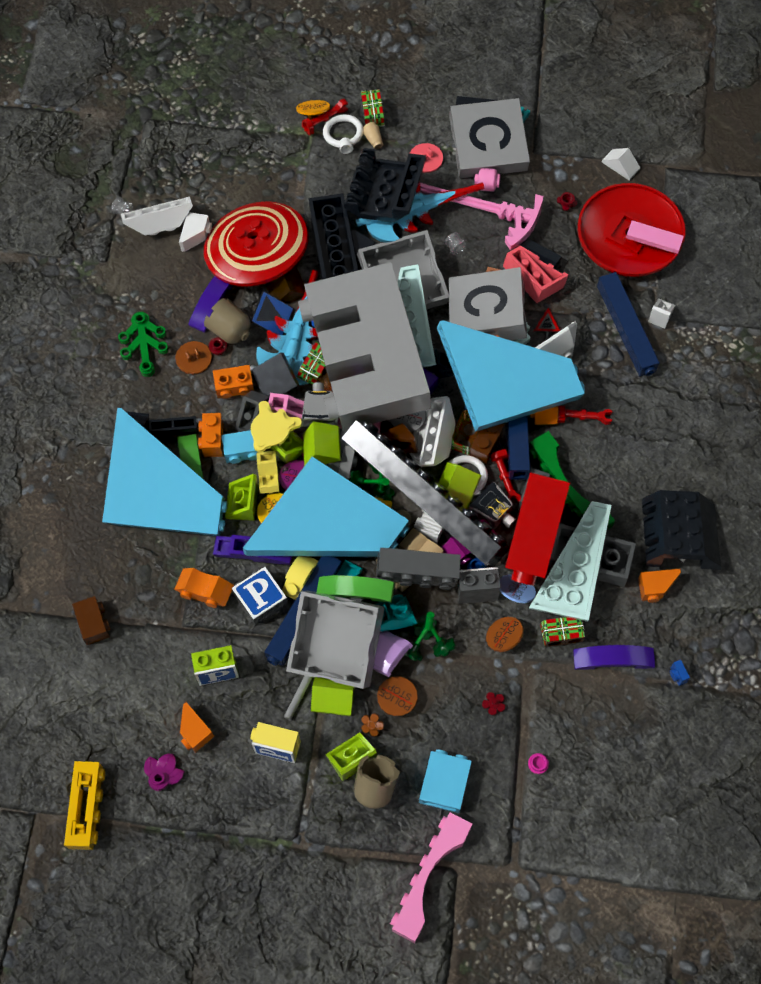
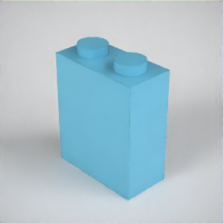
(445, 781)

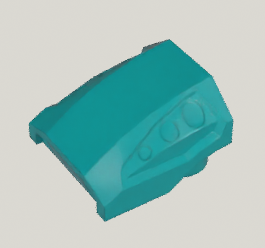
(397, 614)

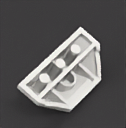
(158, 217)
(562, 342)
(435, 434)

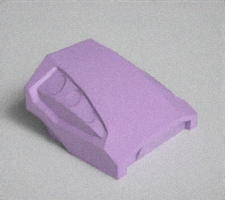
(389, 652)

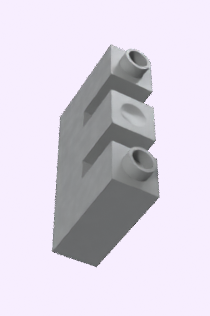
(366, 346)

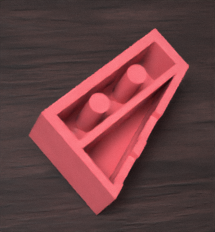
(539, 278)

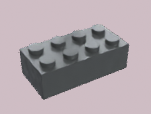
(615, 556)
(418, 568)

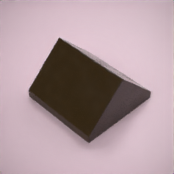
(287, 287)

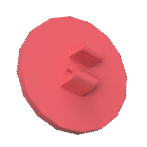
(433, 154)

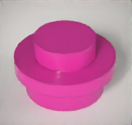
(538, 763)

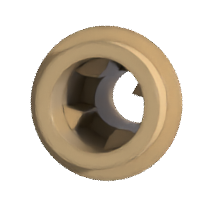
(373, 135)

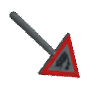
(547, 324)

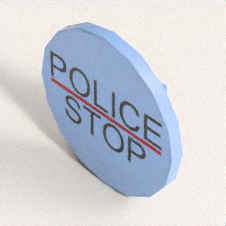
(516, 591)

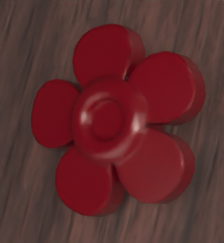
(494, 703)

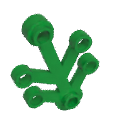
(142, 341)

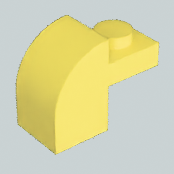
(268, 472)
(298, 575)

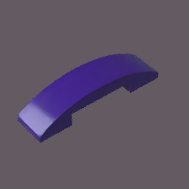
(212, 294)
(614, 656)

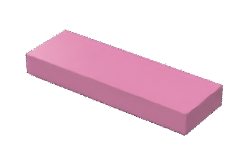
(654, 237)

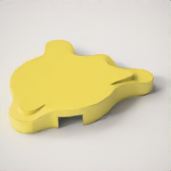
(271, 428)

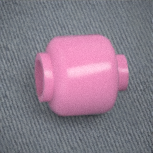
(489, 177)

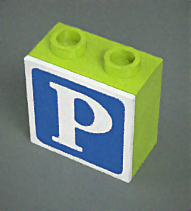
(215, 665)

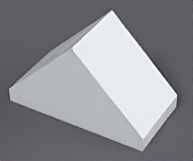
(622, 162)
(661, 313)

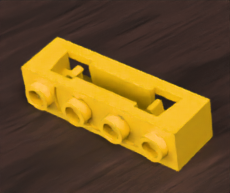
(80, 839)

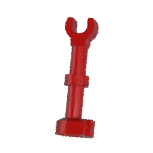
(308, 124)
(583, 414)
(499, 458)

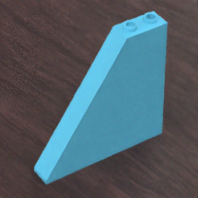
(506, 378)
(155, 487)
(326, 518)

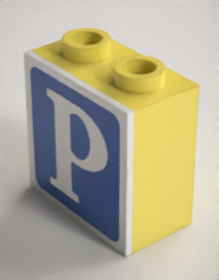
(275, 742)

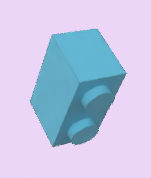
(238, 447)

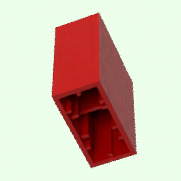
(536, 528)

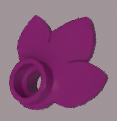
(164, 769)

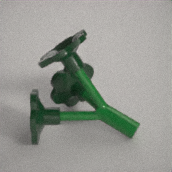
(380, 490)
(425, 629)

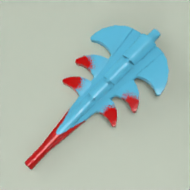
(421, 204)
(294, 342)

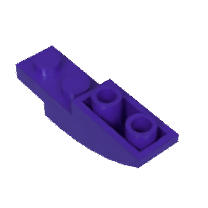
(233, 548)

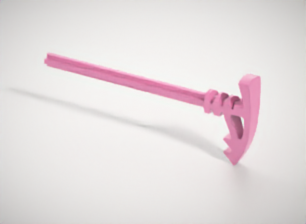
(518, 214)

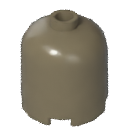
(228, 322)
(375, 781)

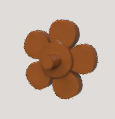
(371, 724)

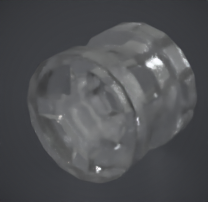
(120, 206)
(455, 243)

